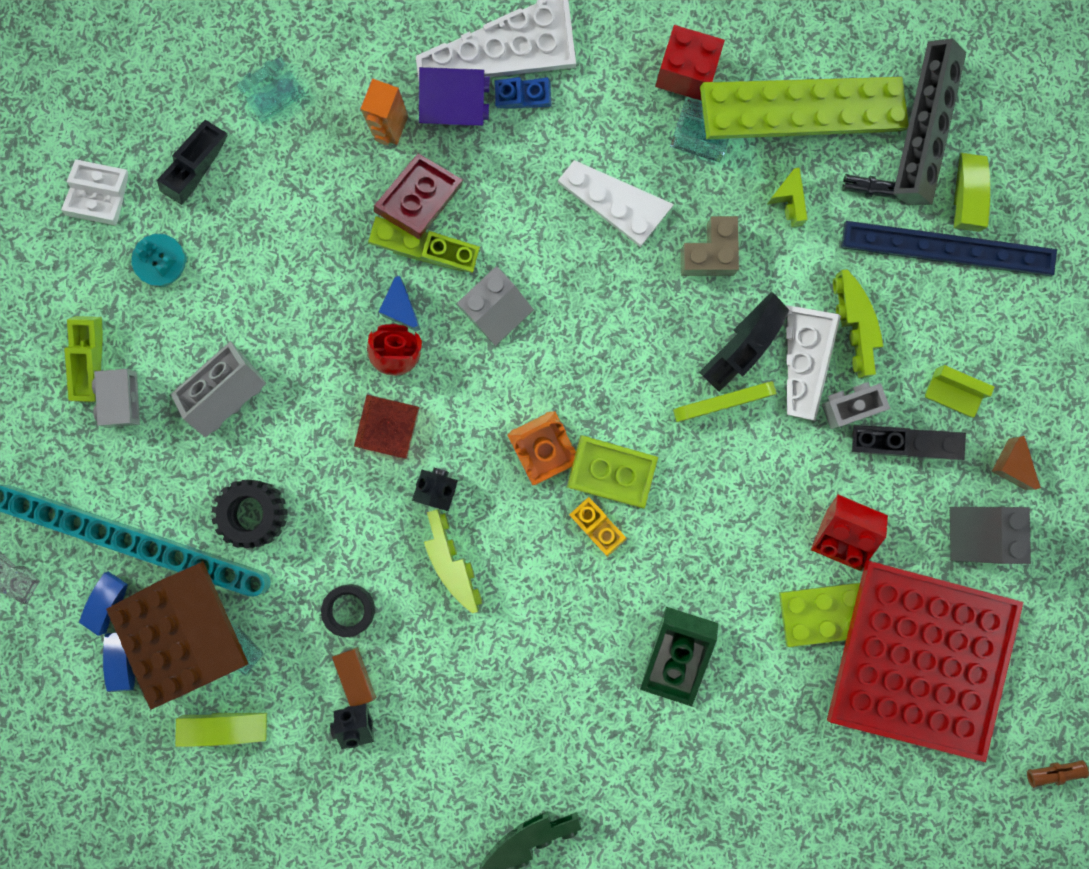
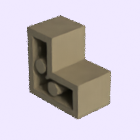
(716, 256)

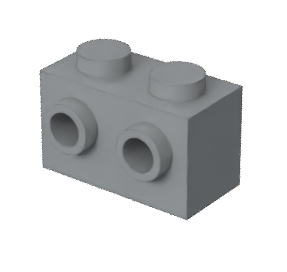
(116, 398)
(864, 402)

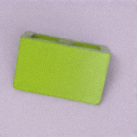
(957, 390)

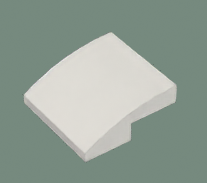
(95, 192)

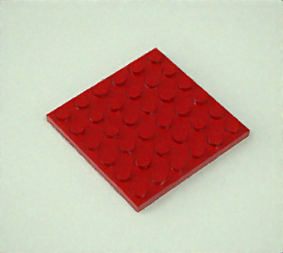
(925, 661)

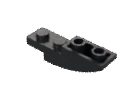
(749, 343)
(908, 442)

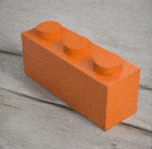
(384, 112)

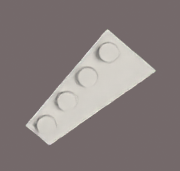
(810, 348)

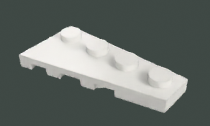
(620, 204)

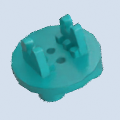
(168, 267)

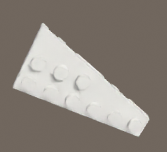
(513, 44)

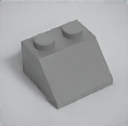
(495, 306)

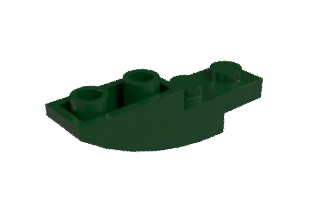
(539, 831)

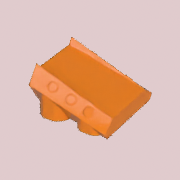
(543, 447)

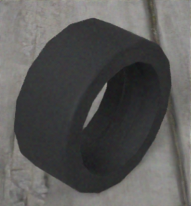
(327, 614)

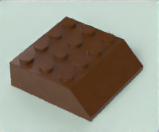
(177, 635)

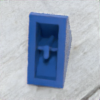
(398, 306)

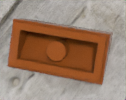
(354, 677)

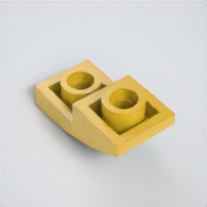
(598, 526)

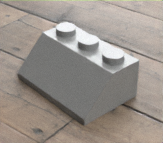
(217, 390)

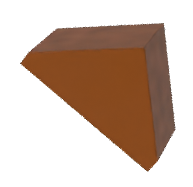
(1017, 465)

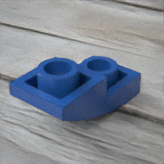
(515, 93)
(106, 593)
(116, 666)

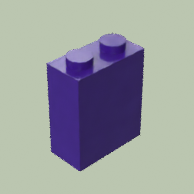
(453, 96)

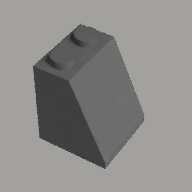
(990, 534)

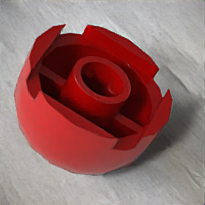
(393, 349)

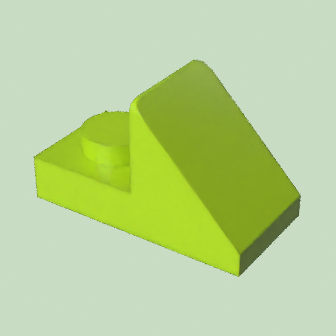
(792, 192)

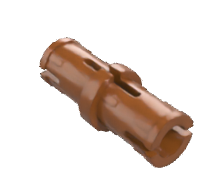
(1057, 773)

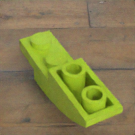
(430, 248)
(859, 313)
(454, 574)

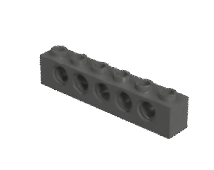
(930, 122)

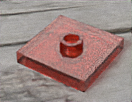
(386, 426)

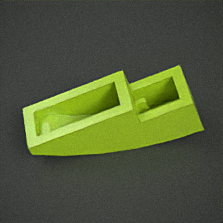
(972, 193)
(83, 356)
(220, 729)

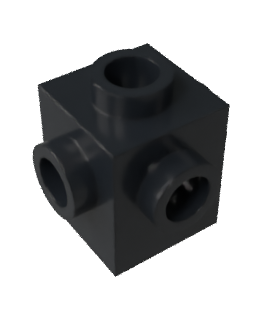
(435, 489)
(352, 726)

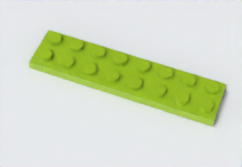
(803, 107)

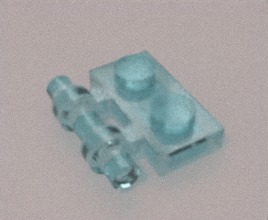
(274, 96)

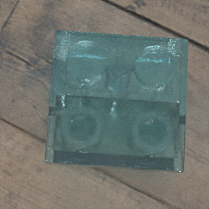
(691, 133)

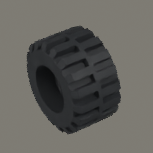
(227, 509)

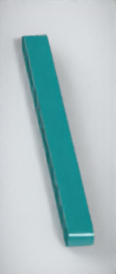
(141, 540)

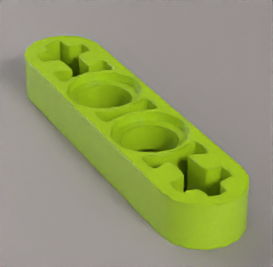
(724, 401)

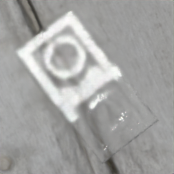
(16, 580)

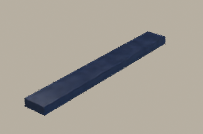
(949, 248)

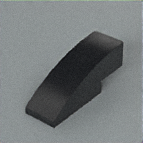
(191, 162)

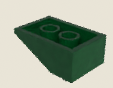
(679, 656)

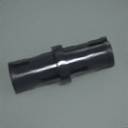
(869, 186)

